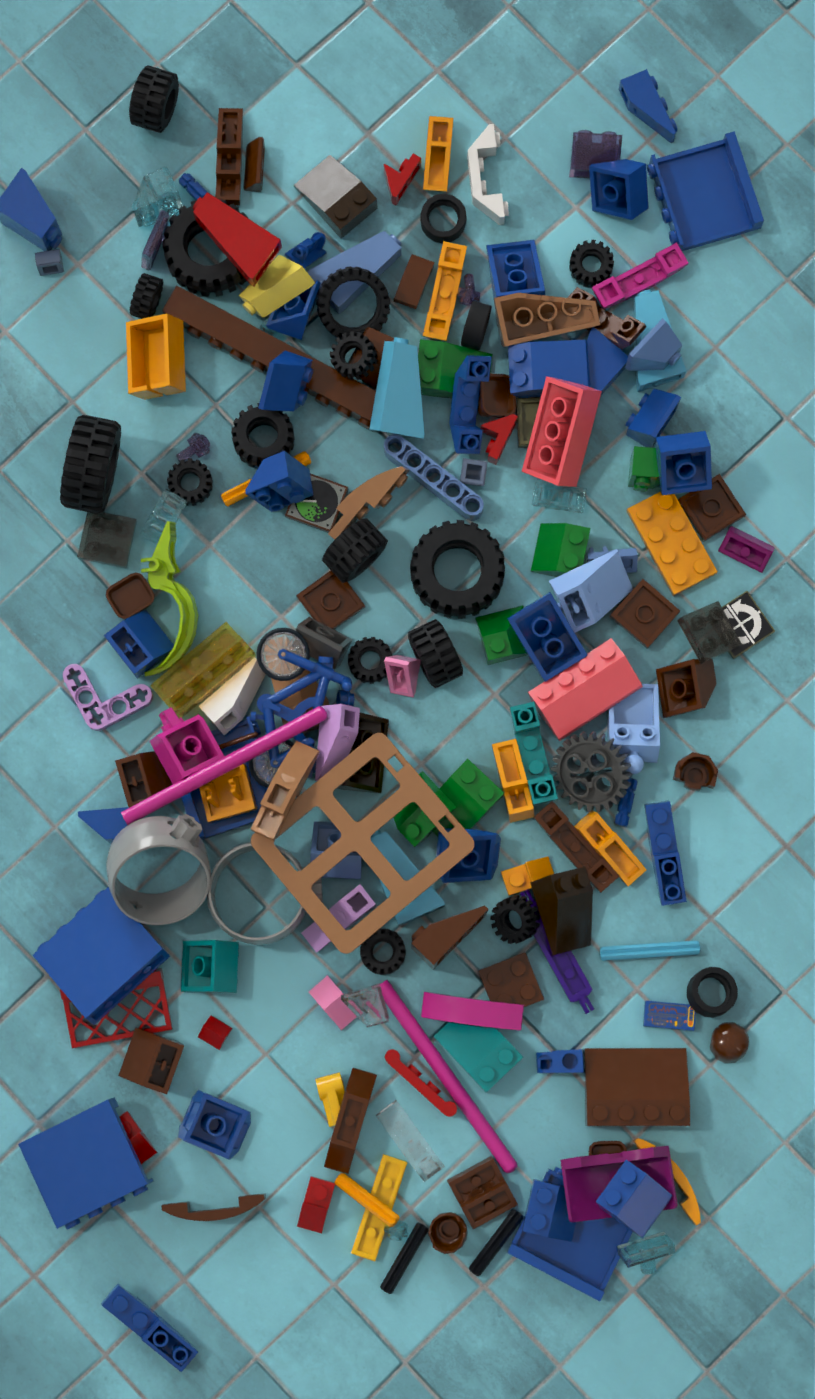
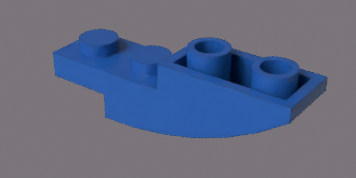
(664, 853)
(150, 1327)

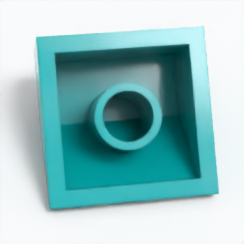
(210, 966)

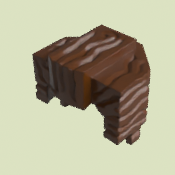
(696, 771)

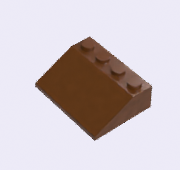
(443, 936)
(636, 1087)

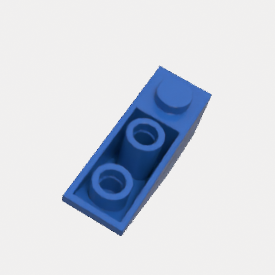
(643, 101)

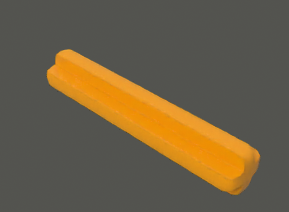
(367, 1200)

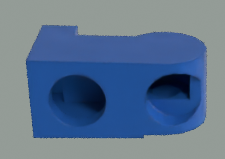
(560, 1061)

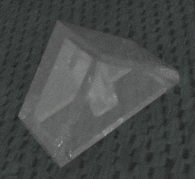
(367, 1005)

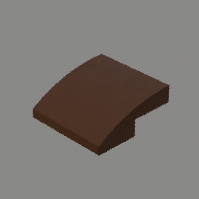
(482, 1192)

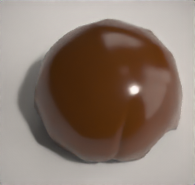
(729, 1042)
(448, 1232)

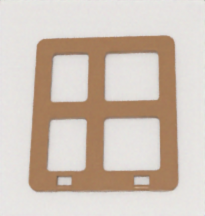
(357, 838)

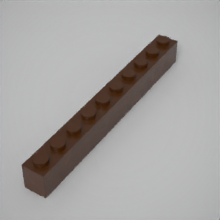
(260, 348)

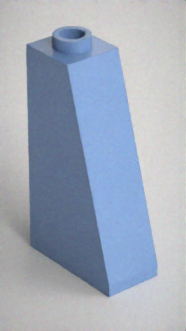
(372, 254)

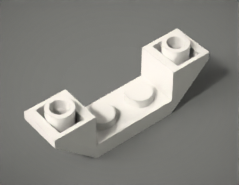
(492, 204)

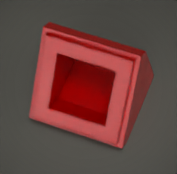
(214, 1032)

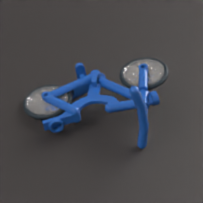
(283, 657)

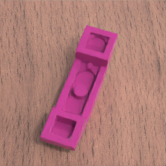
(640, 278)
(472, 1011)

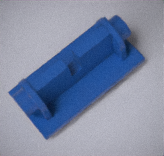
(308, 250)

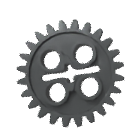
(597, 792)

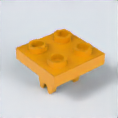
(228, 795)

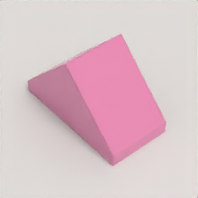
(402, 674)
(329, 999)

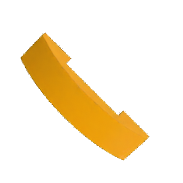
(445, 291)
(690, 1203)

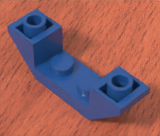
(464, 404)

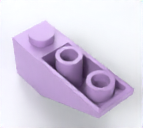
(336, 736)
(346, 911)

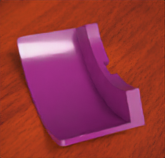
(589, 1175)

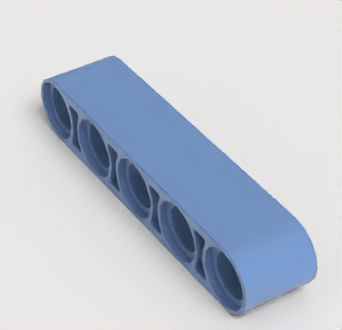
(437, 488)

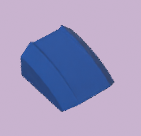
(479, 863)
(214, 1125)

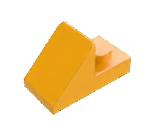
(519, 877)

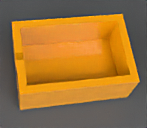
(155, 356)

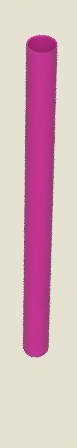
(224, 765)
(448, 1078)

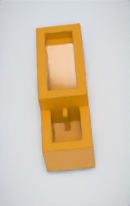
(438, 153)
(513, 780)
(610, 847)

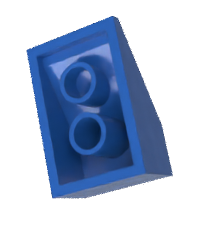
(515, 268)
(535, 360)
(547, 637)

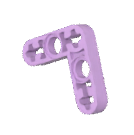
(106, 707)

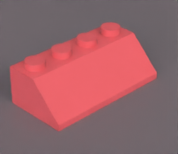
(561, 432)
(585, 689)

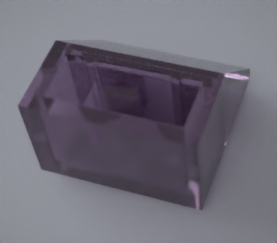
(592, 148)

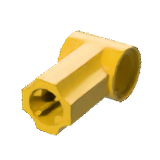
(331, 1093)

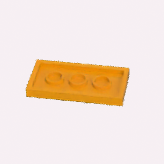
(671, 542)

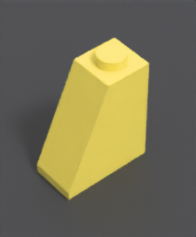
(276, 287)

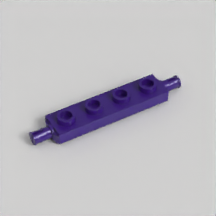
(564, 966)

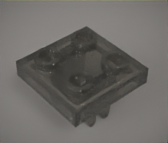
(107, 539)
(709, 632)

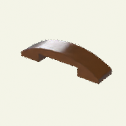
(575, 846)
(182, 1209)

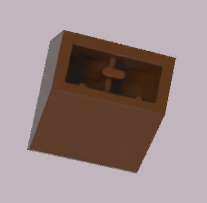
(142, 776)
(151, 1060)

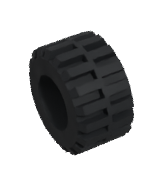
(153, 99)
(256, 417)
(354, 550)
(436, 652)

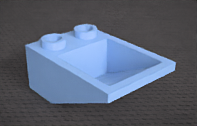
(591, 590)
(636, 727)

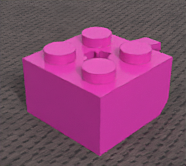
(178, 736)

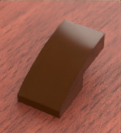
(413, 281)

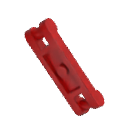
(428, 1090)

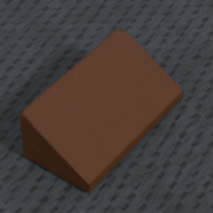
(254, 165)

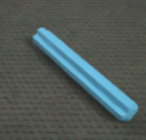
(649, 950)

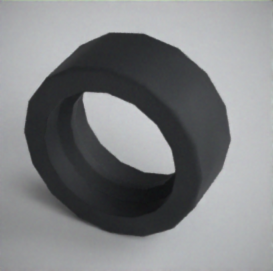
(443, 200)
(476, 325)
(729, 986)

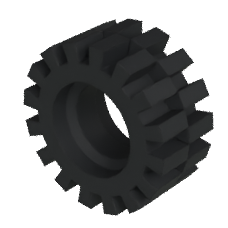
(598, 251)
(146, 296)
(348, 343)
(196, 468)
(356, 653)
(503, 922)
(394, 962)

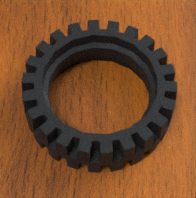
(340, 277)

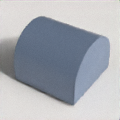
(49, 262)
(473, 472)

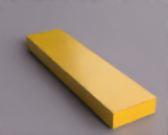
(384, 1189)

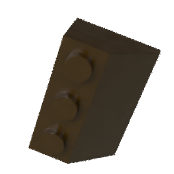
(370, 776)

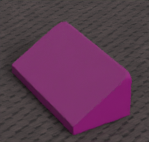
(746, 549)

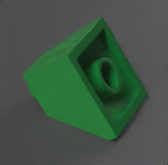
(499, 637)

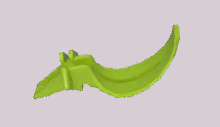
(161, 576)

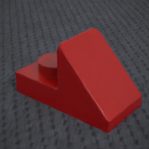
(399, 182)
(500, 430)
(140, 1143)
(316, 1204)

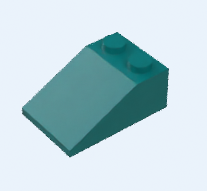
(479, 1051)

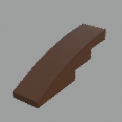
(229, 155)

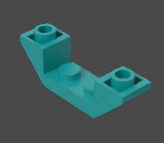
(532, 753)

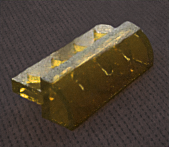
(203, 670)

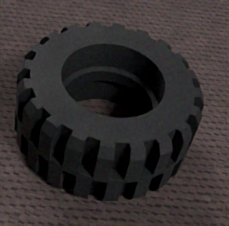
(186, 271)
(90, 464)
(463, 537)

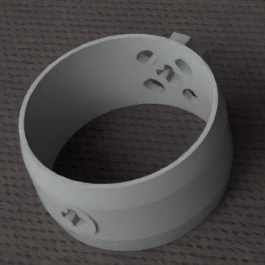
(151, 833)
(218, 868)

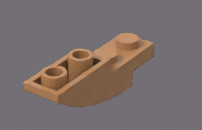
(374, 492)
(284, 789)

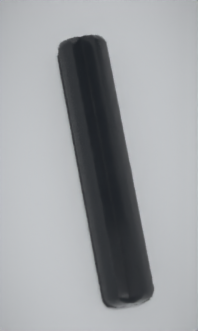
(496, 1242)
(404, 1258)

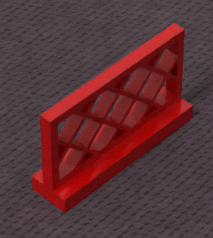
(152, 980)

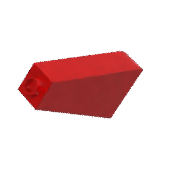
(239, 238)

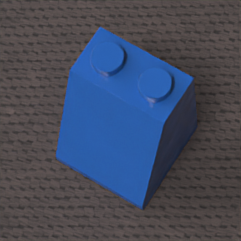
(28, 214)

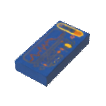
(669, 1015)

